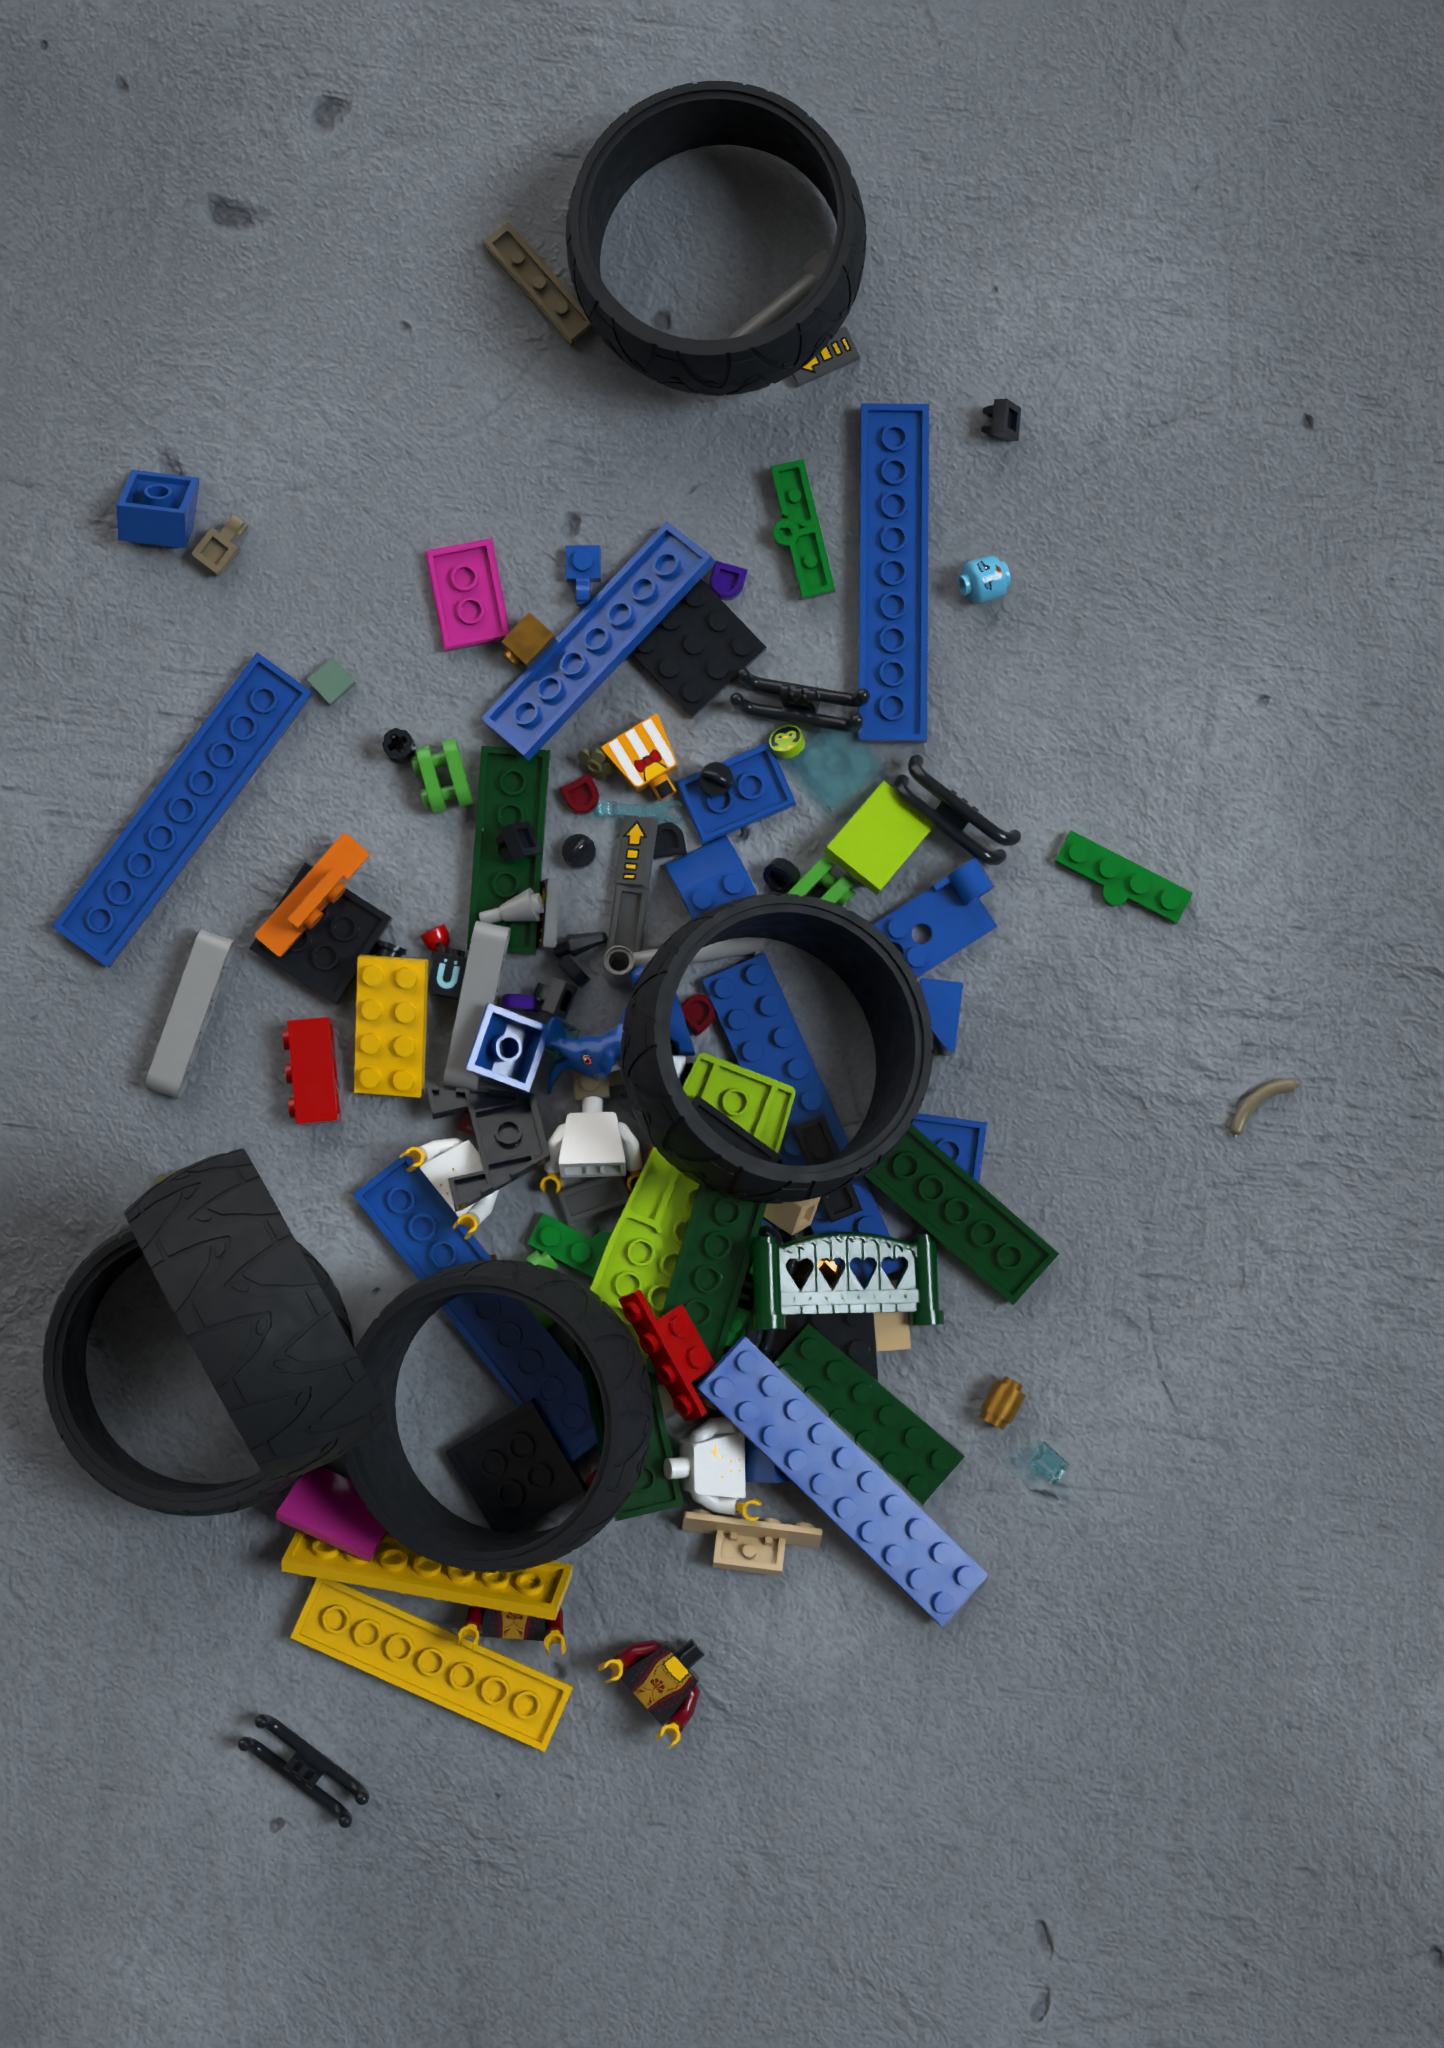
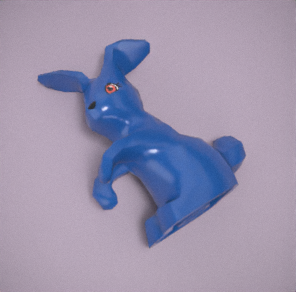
(598, 1054)

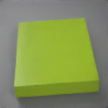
(878, 838)

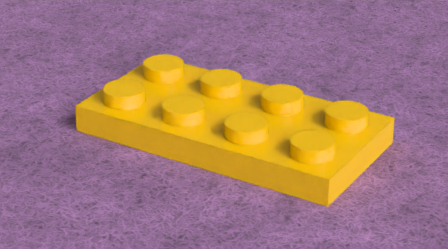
(391, 1026)

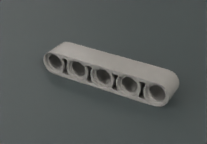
(479, 987)
(190, 1014)

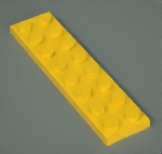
(398, 1569)
(430, 1662)

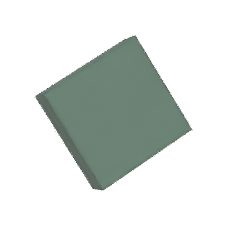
(331, 681)

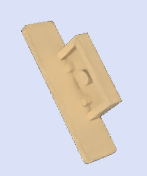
(750, 1544)

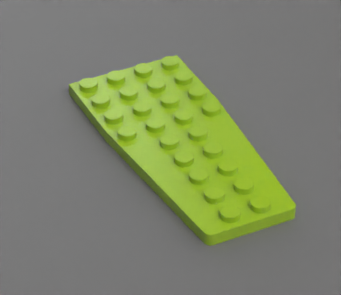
(658, 1209)

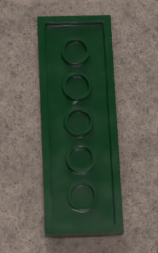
(508, 793)
(963, 1215)
(713, 1266)
(869, 1414)
(652, 1489)

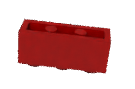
(312, 1071)

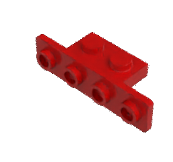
(673, 1349)

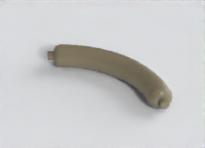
(1256, 1098)

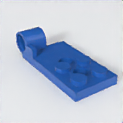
(949, 911)

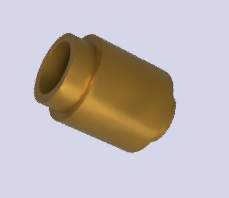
(1002, 1402)

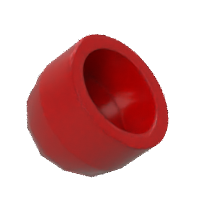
(434, 936)

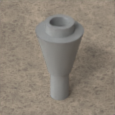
(522, 907)

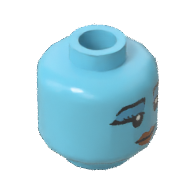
(984, 579)

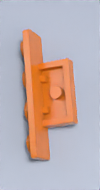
(307, 900)

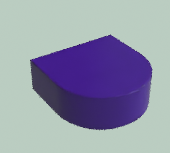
(727, 580)
(520, 1002)

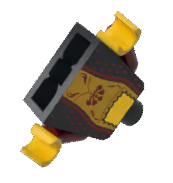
(512, 1626)
(660, 1681)

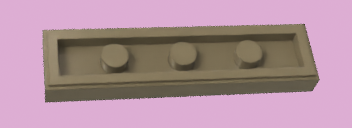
(538, 283)

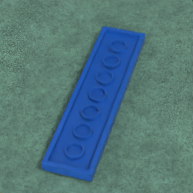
(597, 640)

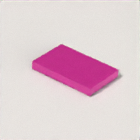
(468, 594)
(332, 1512)

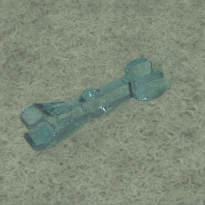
(612, 809)

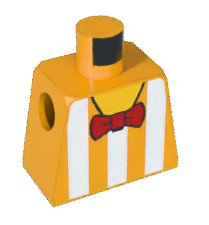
(644, 757)

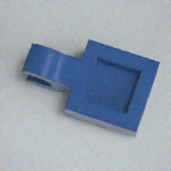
(583, 567)

